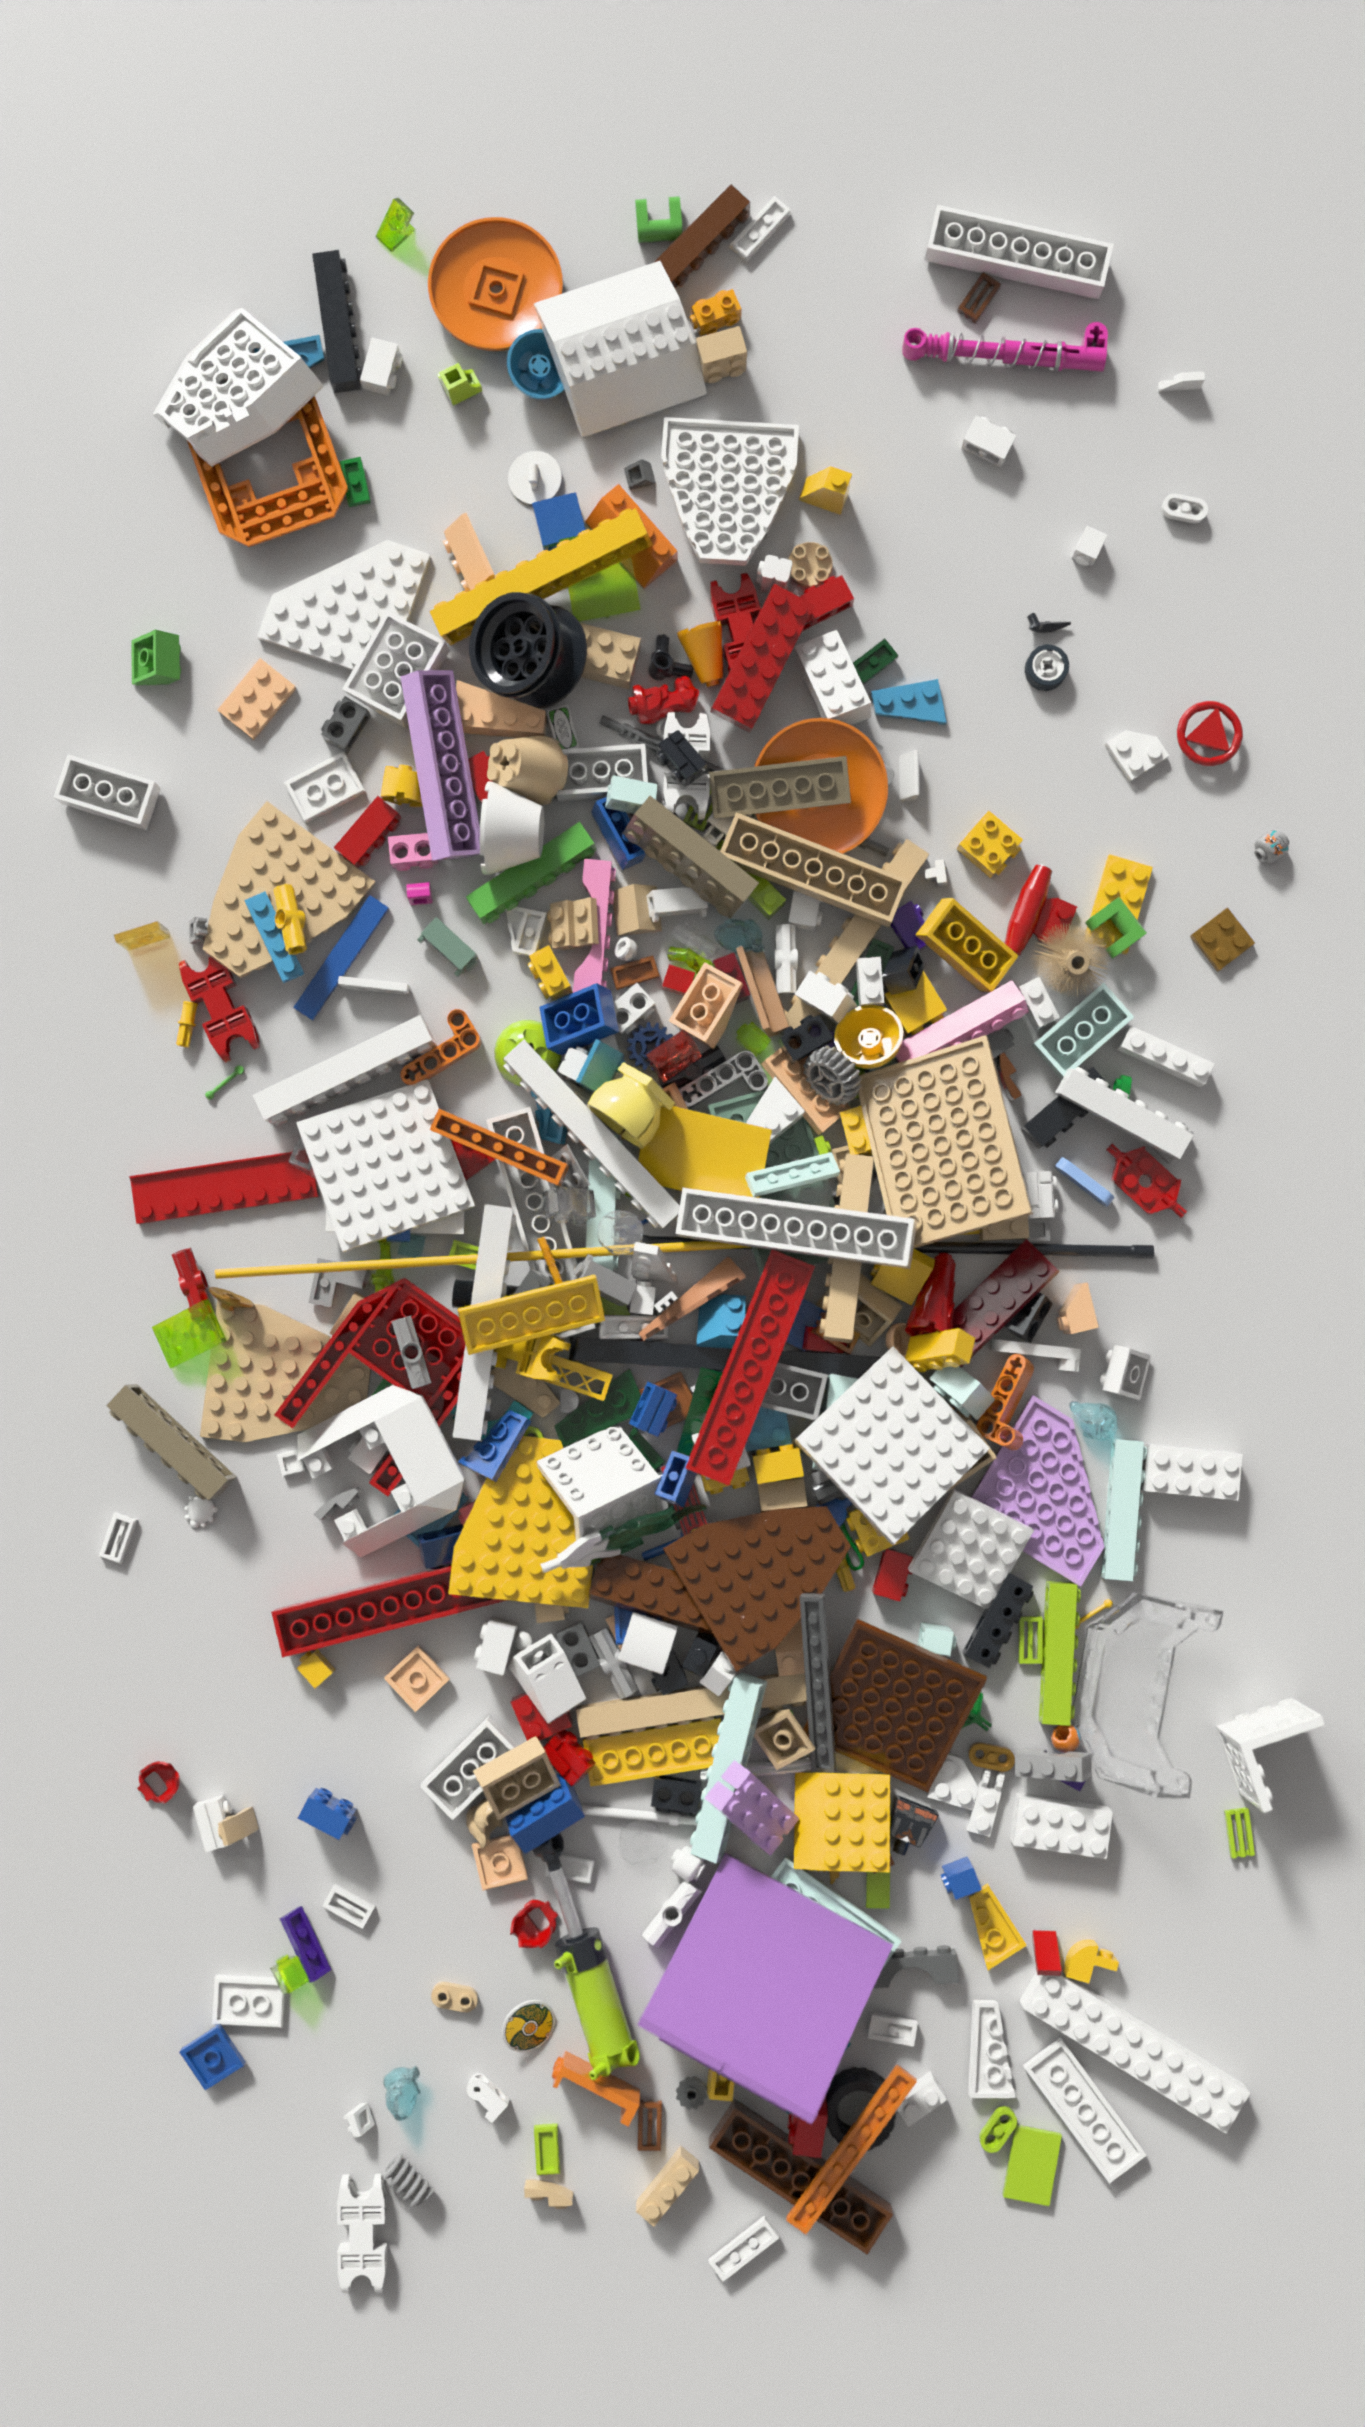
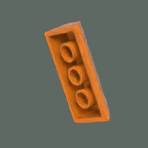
(650, 562)

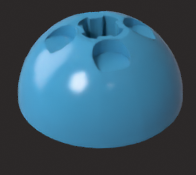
(532, 353)

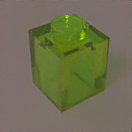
(752, 1039)
(289, 1973)

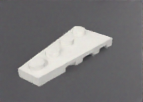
(988, 2054)

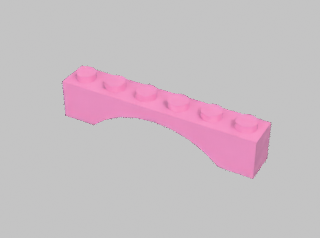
(597, 882)

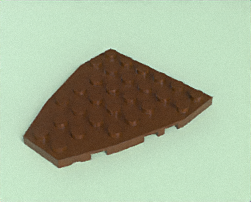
(753, 1571)

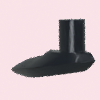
(1044, 627)

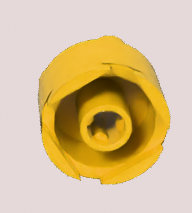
(401, 786)

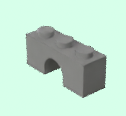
(1042, 1765)

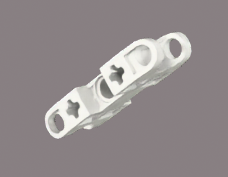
(698, 791)
(362, 2253)

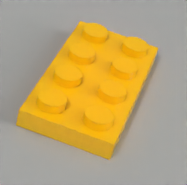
(1123, 880)

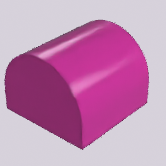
(419, 893)

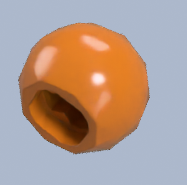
(1065, 1738)

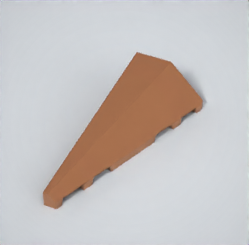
(712, 1284)

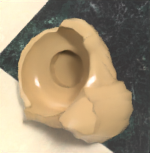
(481, 1822)

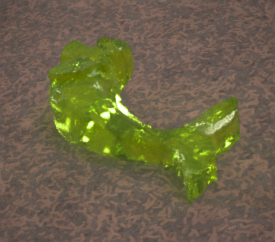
(383, 1277)

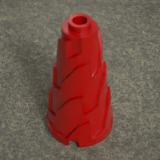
(935, 1303)

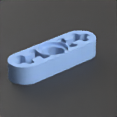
(1084, 1182)

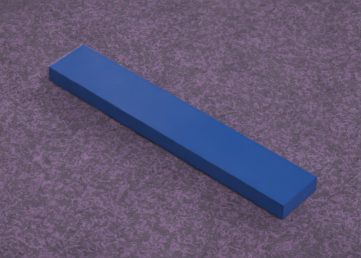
(341, 957)

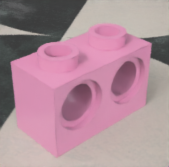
(413, 844)

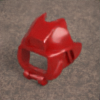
(167, 1774)
(526, 1930)

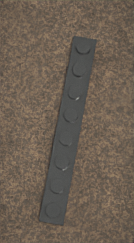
(818, 1682)

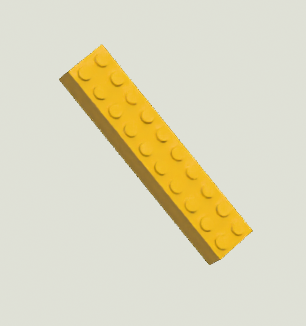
(547, 573)

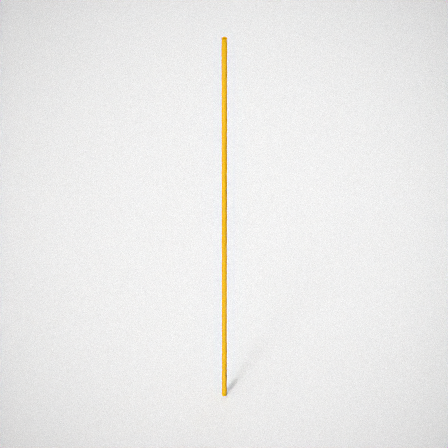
(457, 1260)

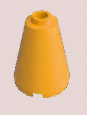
(704, 651)

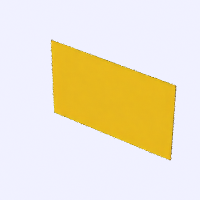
(704, 1152)

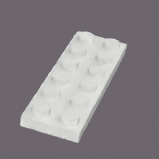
(1085, 2110)

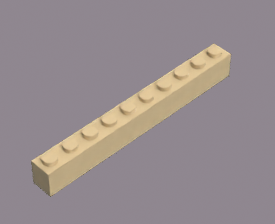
(857, 932)
(678, 1707)

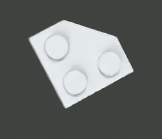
(1136, 752)
(954, 1784)

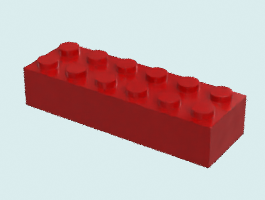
(762, 658)

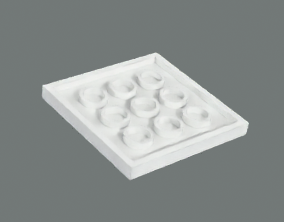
(970, 1549)

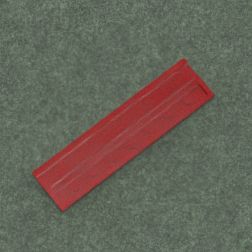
(219, 1188)

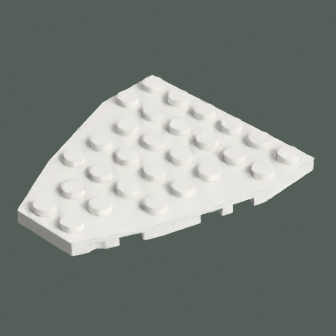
(727, 482)

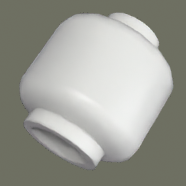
(687, 1865)

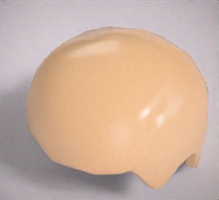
(898, 1338)

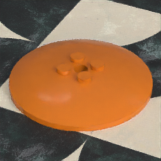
(488, 255)
(838, 825)

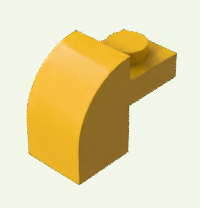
(1084, 1956)

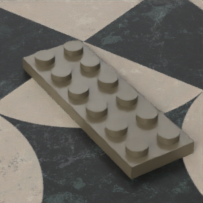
(780, 787)

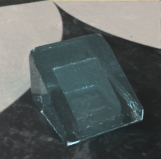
(413, 1248)

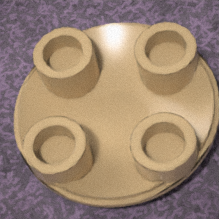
(810, 564)

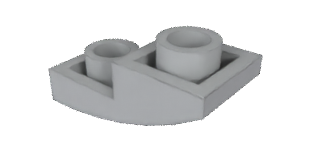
(344, 1499)

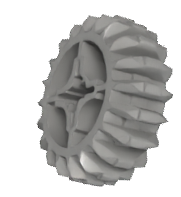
(832, 1075)

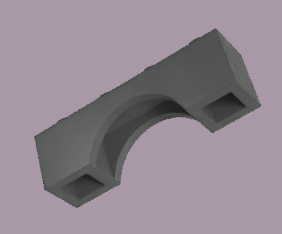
(938, 1963)

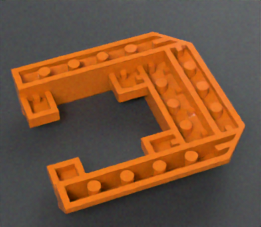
(311, 502)

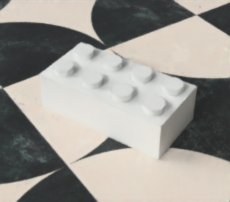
(833, 679)
(593, 768)
(107, 792)
(1192, 1472)
(453, 1781)
(1061, 1825)

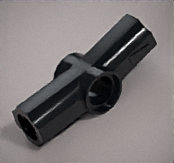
(707, 1062)

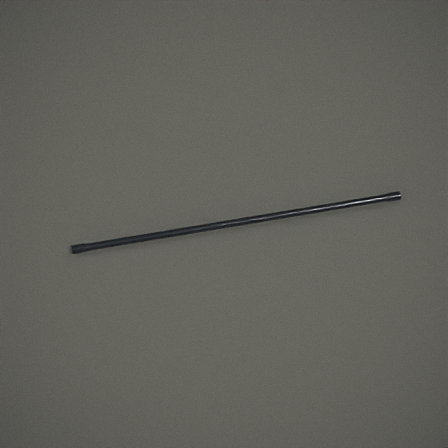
(1132, 1251)

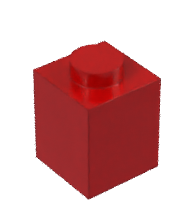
(678, 980)

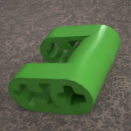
(659, 229)
(1123, 920)

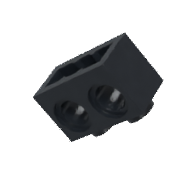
(807, 1042)
(1029, 1318)
(677, 1787)

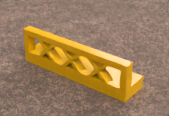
(583, 1370)

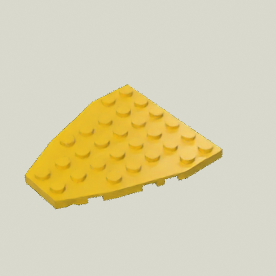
(514, 1531)

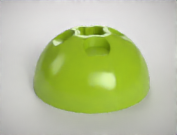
(514, 1034)

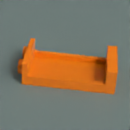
(608, 2087)

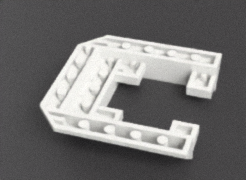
(418, 1450)

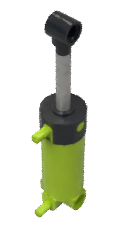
(589, 1978)

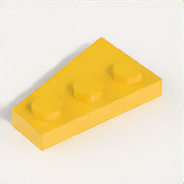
(994, 1928)

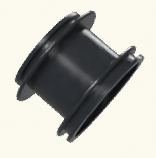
(528, 649)

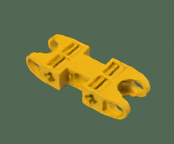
(533, 1357)

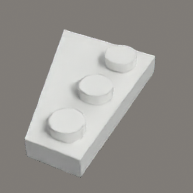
(650, 1264)

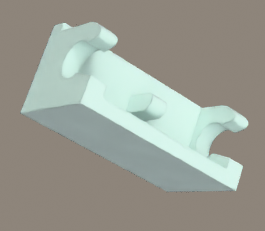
(628, 794)

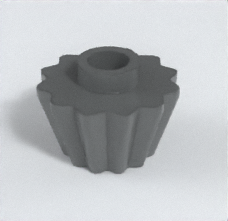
(691, 2100)

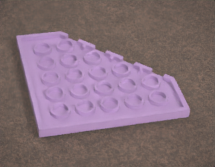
(1046, 1490)

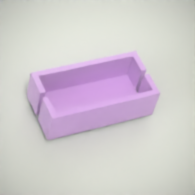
(752, 1808)

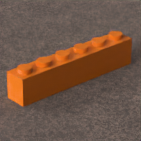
(499, 1147)

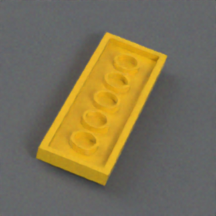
(531, 1314)
(652, 1752)

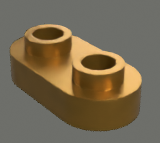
(990, 1756)

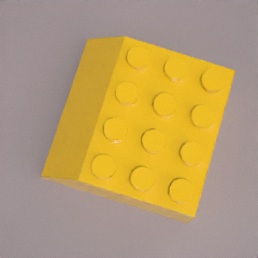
(842, 1822)

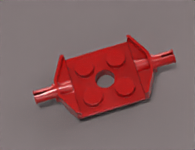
(1163, 1188)

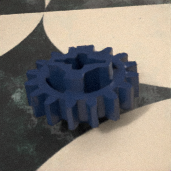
(643, 1040)

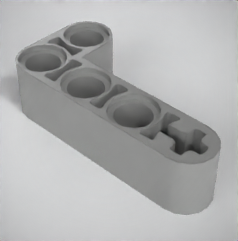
(719, 1083)

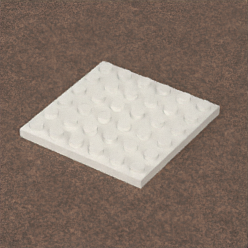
(384, 1166)
(892, 1445)

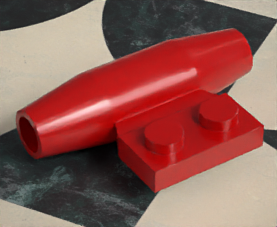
(1036, 913)

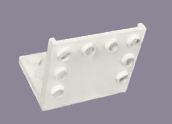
(602, 1481)
(1259, 1730)

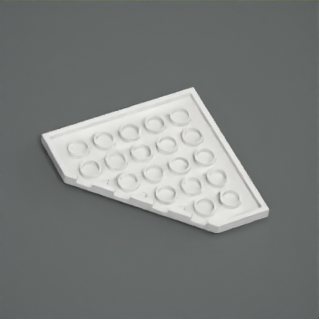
(341, 606)

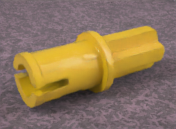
(186, 1024)
(845, 1577)

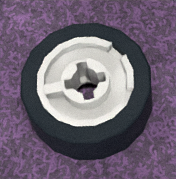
(1051, 678)

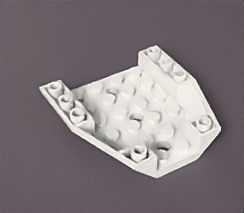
(251, 405)

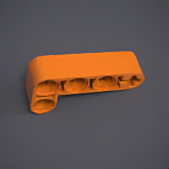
(438, 1052)
(1010, 1402)

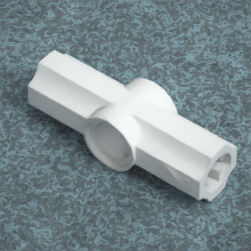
(785, 959)
(663, 1924)

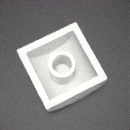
(1125, 1372)

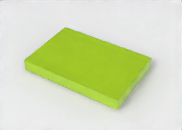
(1032, 2165)

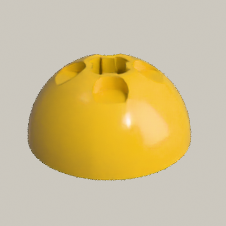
(872, 1027)

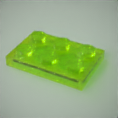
(189, 1333)

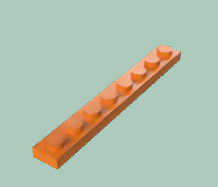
(851, 2149)

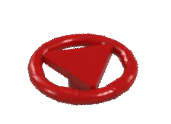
(1210, 733)

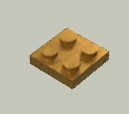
(1222, 939)

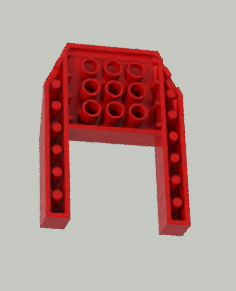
(372, 1340)

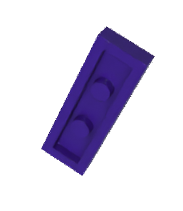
(305, 1943)

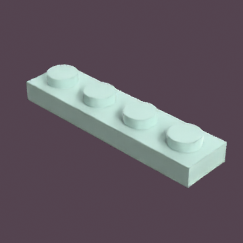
(792, 1174)

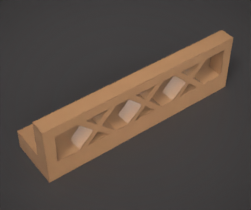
(763, 991)

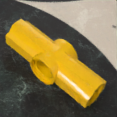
(290, 919)

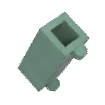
(449, 946)

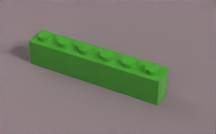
(525, 879)

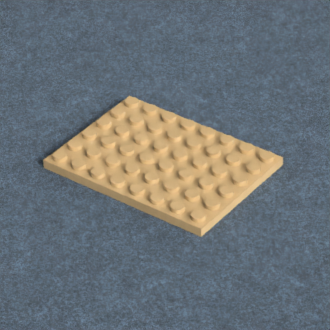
(944, 1142)

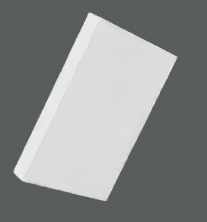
(324, 787)
(248, 2001)

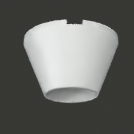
(509, 829)

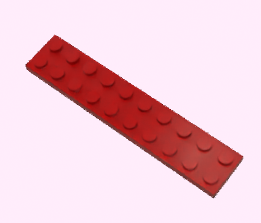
(750, 1367)

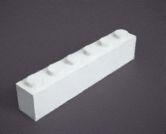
(1124, 1113)

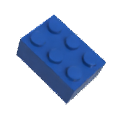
(579, 1019)
(545, 1816)

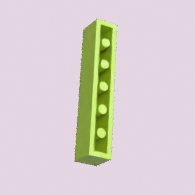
(1058, 1653)

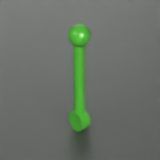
(239, 1070)

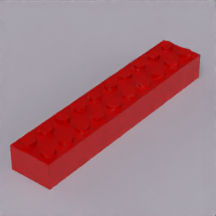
(370, 1611)

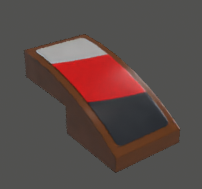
(1005, 1069)

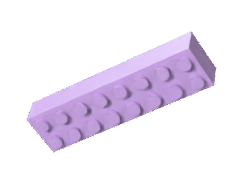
(442, 764)

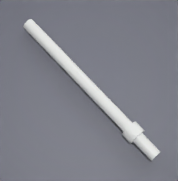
(672, 1818)

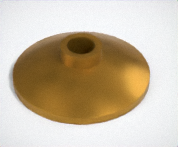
(229, 1299)

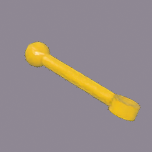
(1107, 1604)

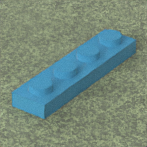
(264, 919)

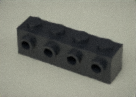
(996, 1622)

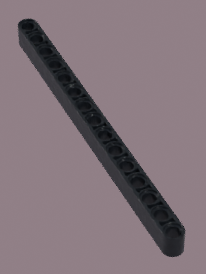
(707, 1357)

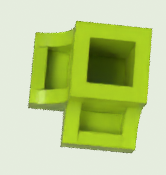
(459, 383)

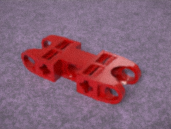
(737, 612)
(226, 1021)

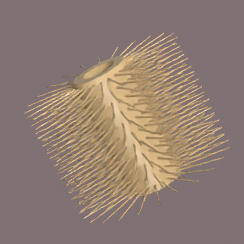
(1068, 961)

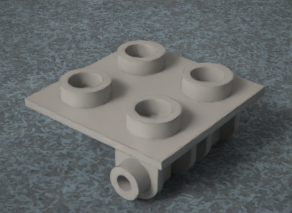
(575, 1176)

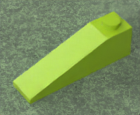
(764, 895)

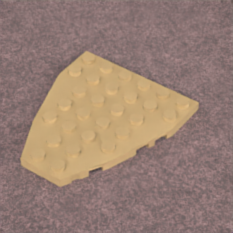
(267, 855)
(261, 1367)

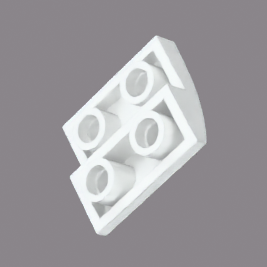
(647, 1643)

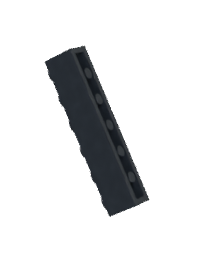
(336, 321)

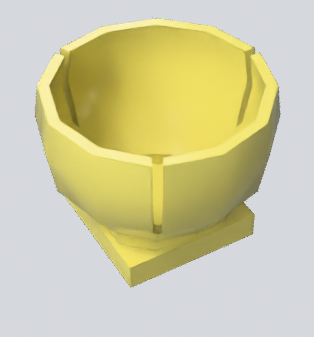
(630, 1105)

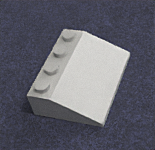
(392, 653)

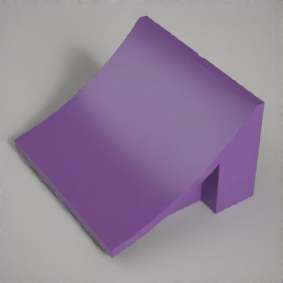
(766, 1987)

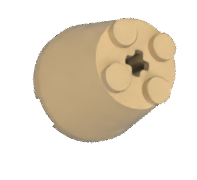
(529, 767)

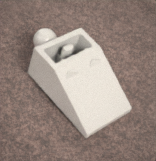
(547, 1682)

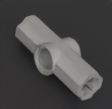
(415, 1367)
(608, 1658)

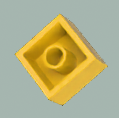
(777, 1464)

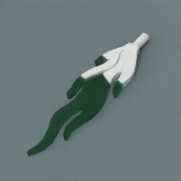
(615, 1542)

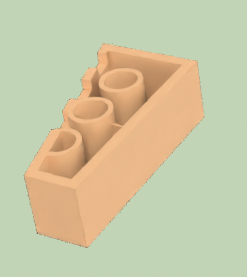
(495, 715)

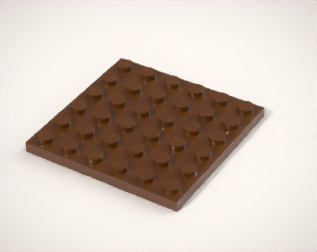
(898, 1704)

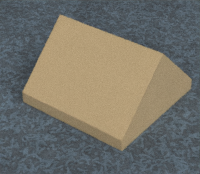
(632, 910)

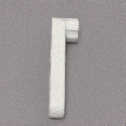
(1068, 1357)

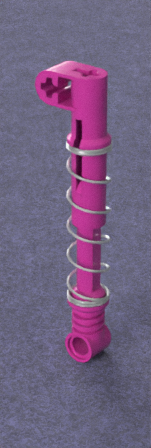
(1013, 352)

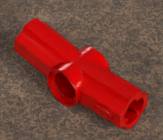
(191, 1279)

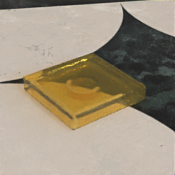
(142, 936)

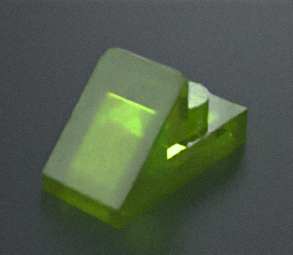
(395, 225)

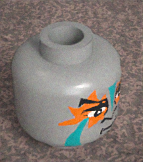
(1271, 846)

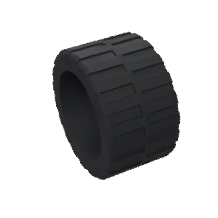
(841, 2085)

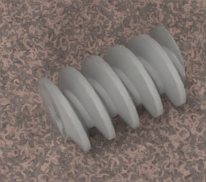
(407, 2181)

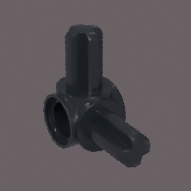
(662, 657)

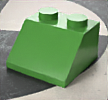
(155, 658)

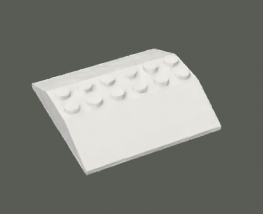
(622, 348)

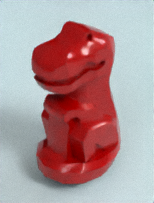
(655, 703)

